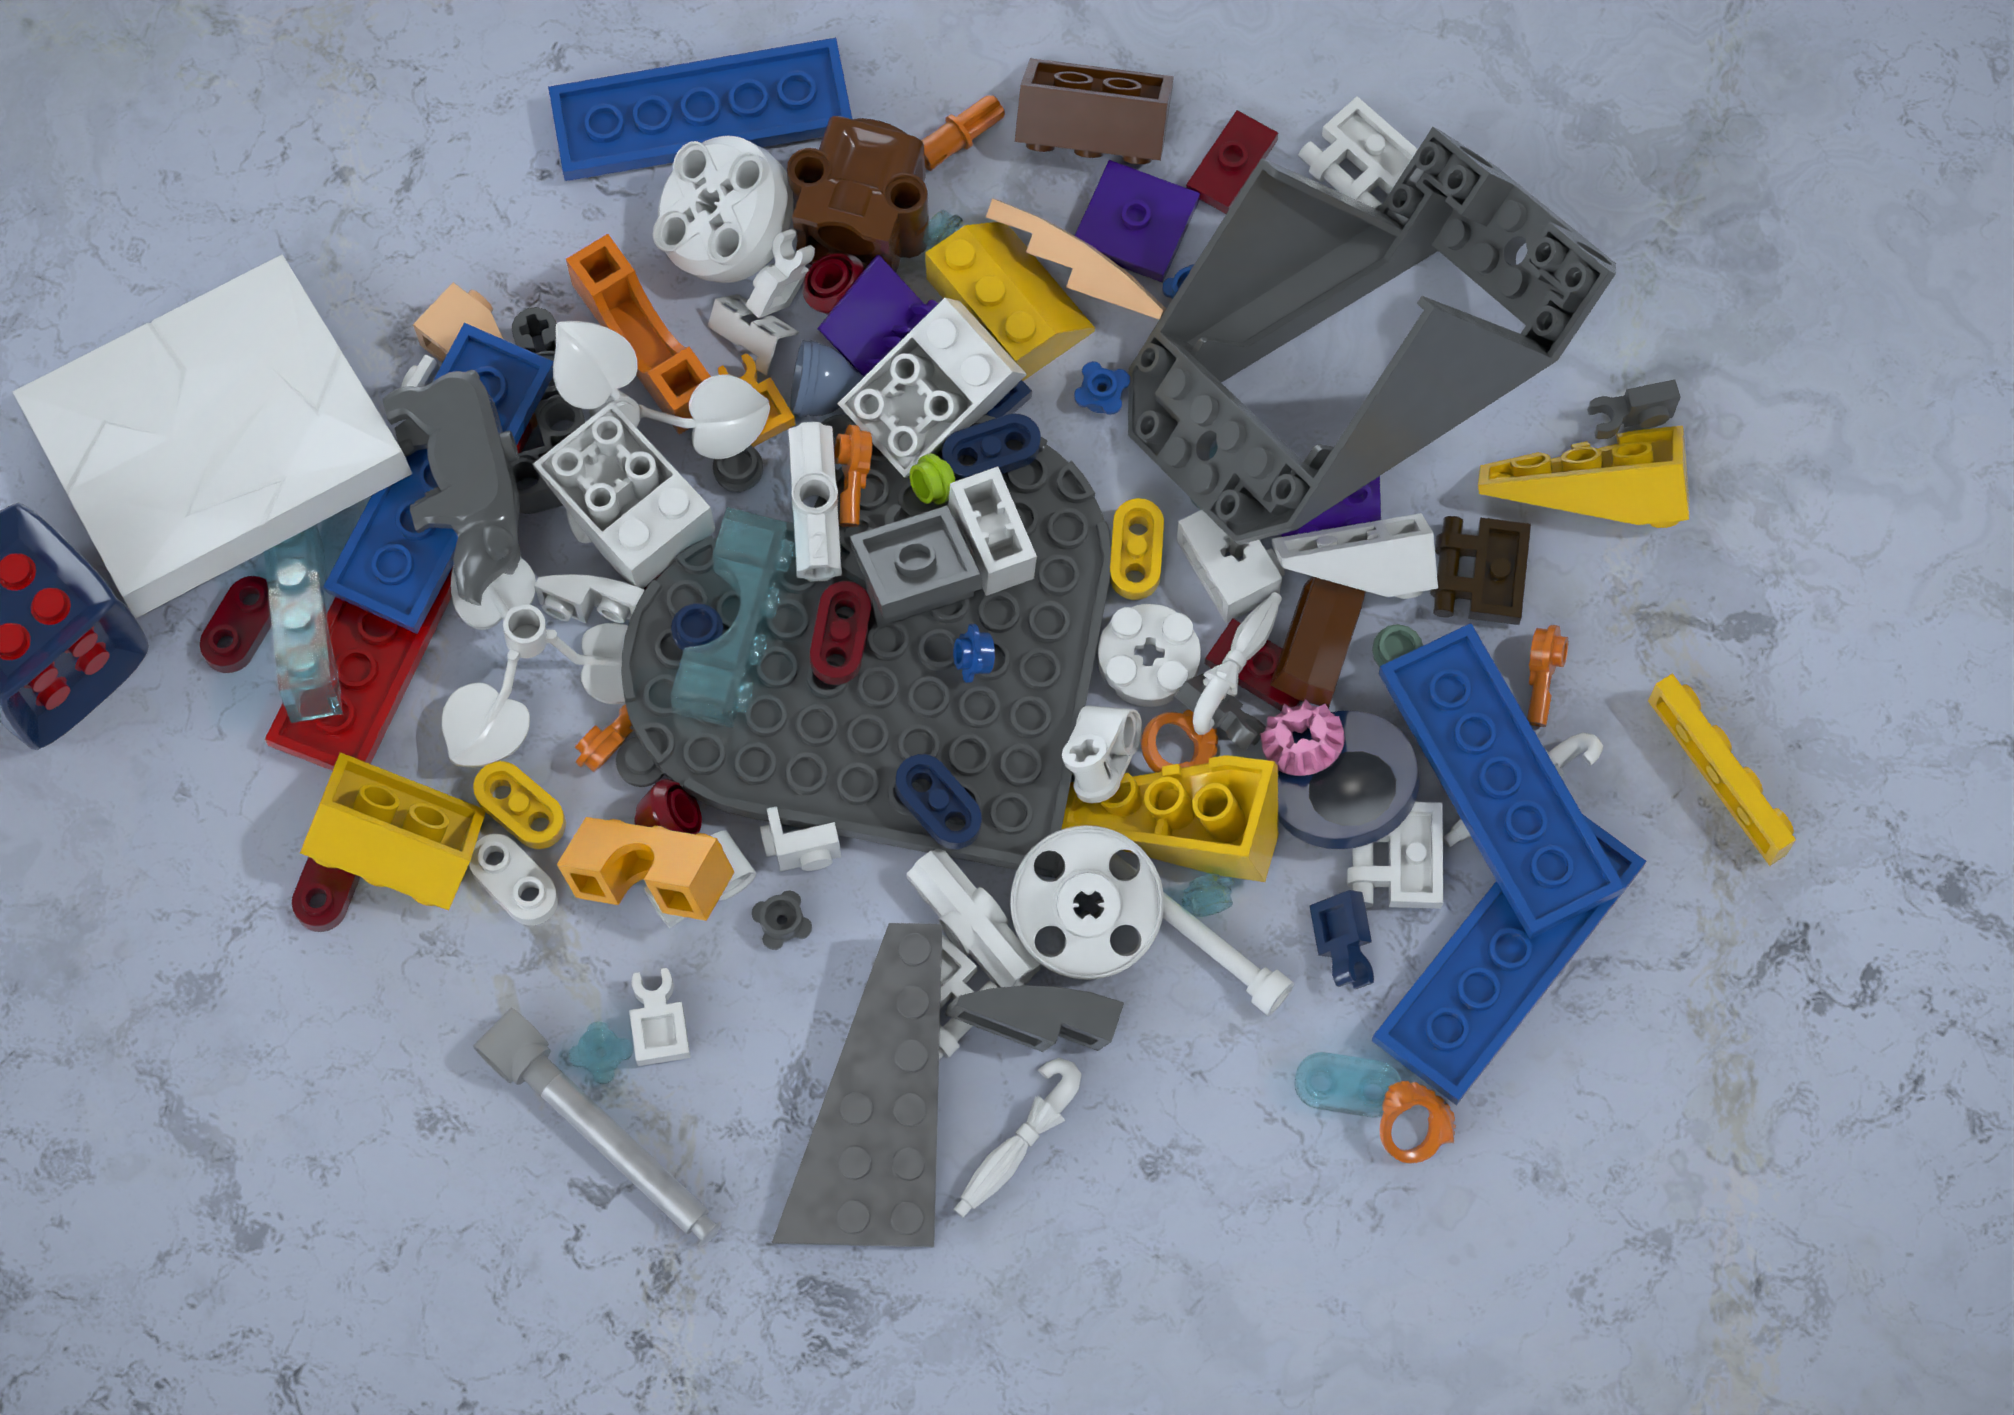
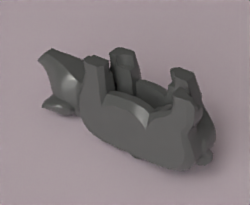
(472, 471)

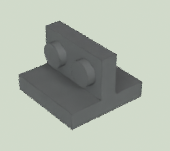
(915, 565)

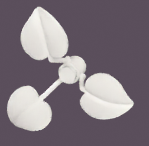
(598, 361)
(487, 725)

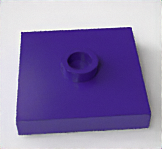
(1137, 219)

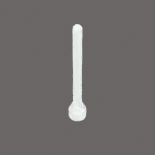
(1266, 987)

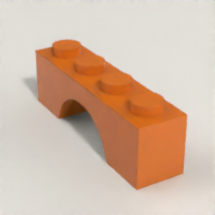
(619, 303)

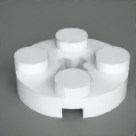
(1132, 630)

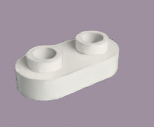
(511, 877)

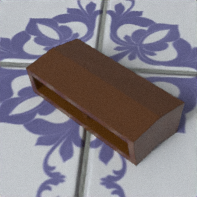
(1318, 641)

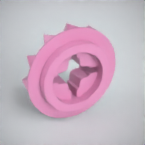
(1305, 756)

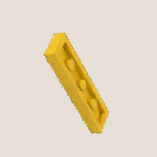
(1711, 753)

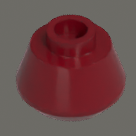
(830, 280)
(670, 808)

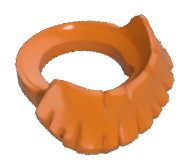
(1204, 744)
(1441, 1128)

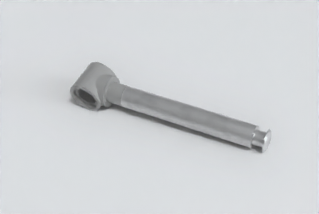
(521, 1055)

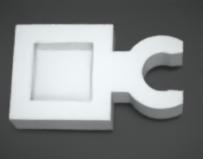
(658, 1027)

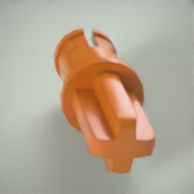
(961, 130)

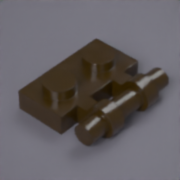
(1498, 570)

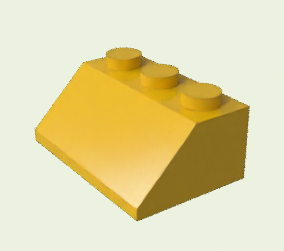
(1007, 293)
(393, 832)

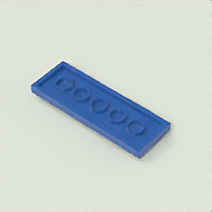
(653, 112)
(385, 560)
(1501, 781)
(1487, 984)

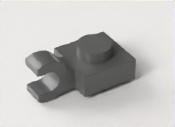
(1642, 406)

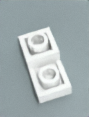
(576, 596)

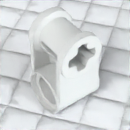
(1101, 750)

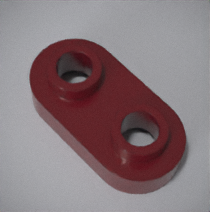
(243, 622)
(840, 635)
(335, 884)

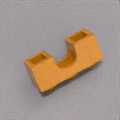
(679, 868)

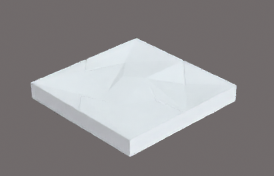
(211, 435)

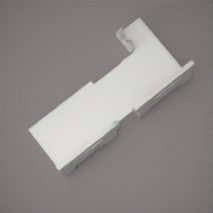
(751, 337)

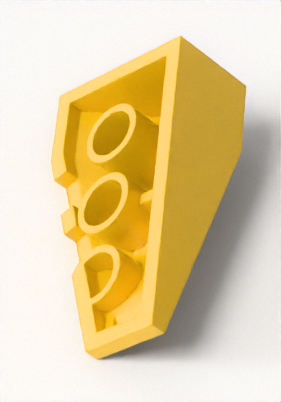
(1625, 482)
(1196, 816)

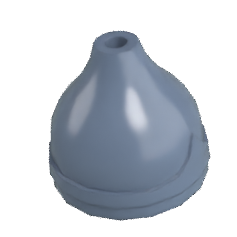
(820, 380)

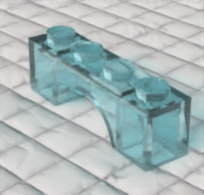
(300, 627)
(714, 675)

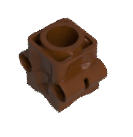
(861, 192)

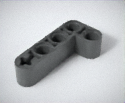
(549, 411)

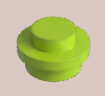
(931, 479)

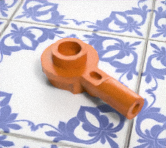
(854, 453)
(1547, 652)
(600, 745)

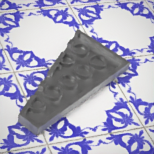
(875, 1138)

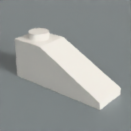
(1374, 556)

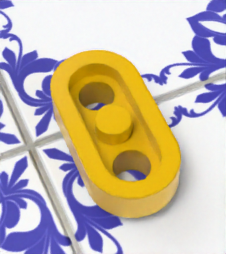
(1134, 551)
(521, 807)

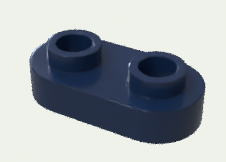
(988, 446)
(940, 802)

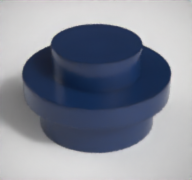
(696, 626)

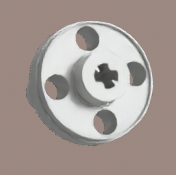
(723, 209)
(1127, 901)

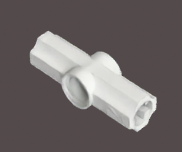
(814, 528)
(972, 920)

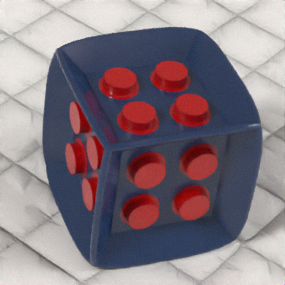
(60, 632)

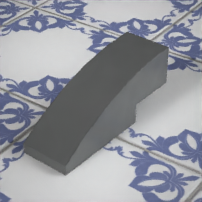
(1040, 1015)

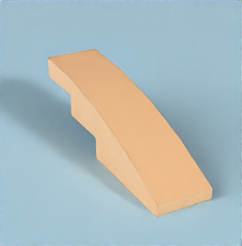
(1091, 271)

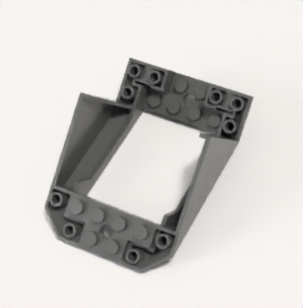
(1306, 252)

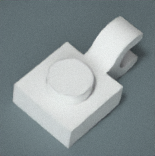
(780, 282)

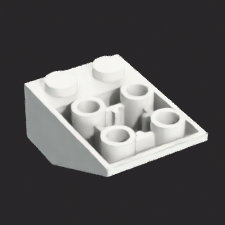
(931, 385)
(625, 496)

